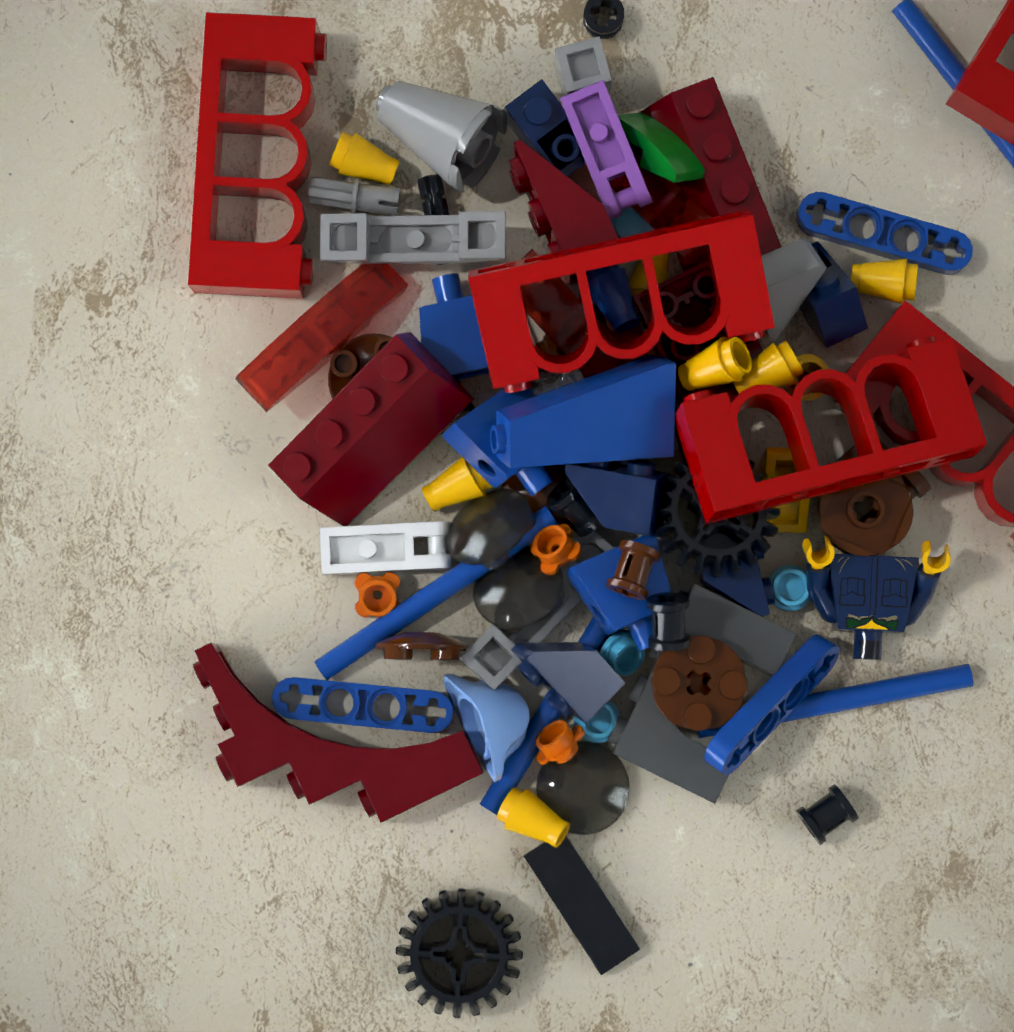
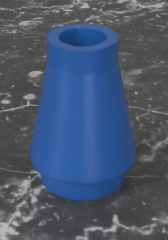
(613, 296)

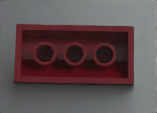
(728, 185)
(371, 430)

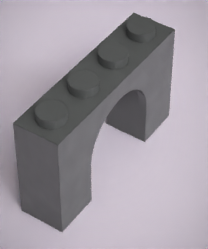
(658, 744)

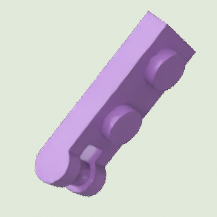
(605, 147)

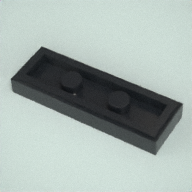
(582, 904)

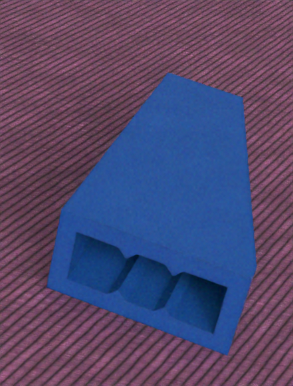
(595, 419)

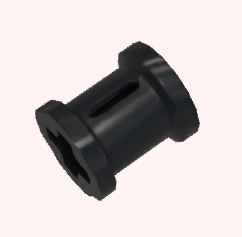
(572, 505)
(668, 621)
(827, 814)

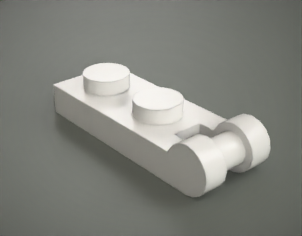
(383, 548)

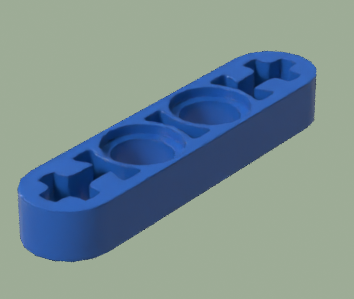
(885, 225)
(363, 701)
(771, 704)

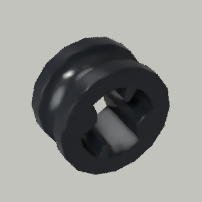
(613, 26)

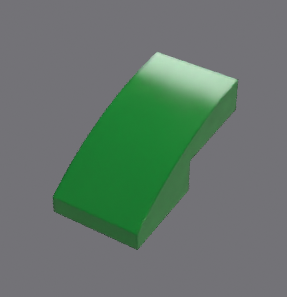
(662, 149)

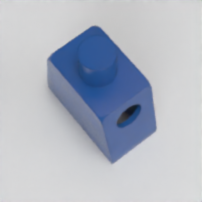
(452, 329)
(472, 441)
(610, 608)

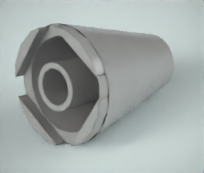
(444, 130)

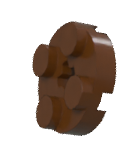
(874, 535)
(696, 710)

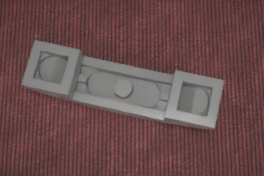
(413, 239)
(492, 654)

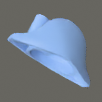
(490, 718)

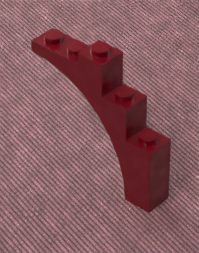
(265, 741)

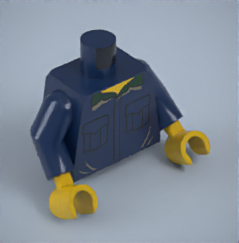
(871, 592)

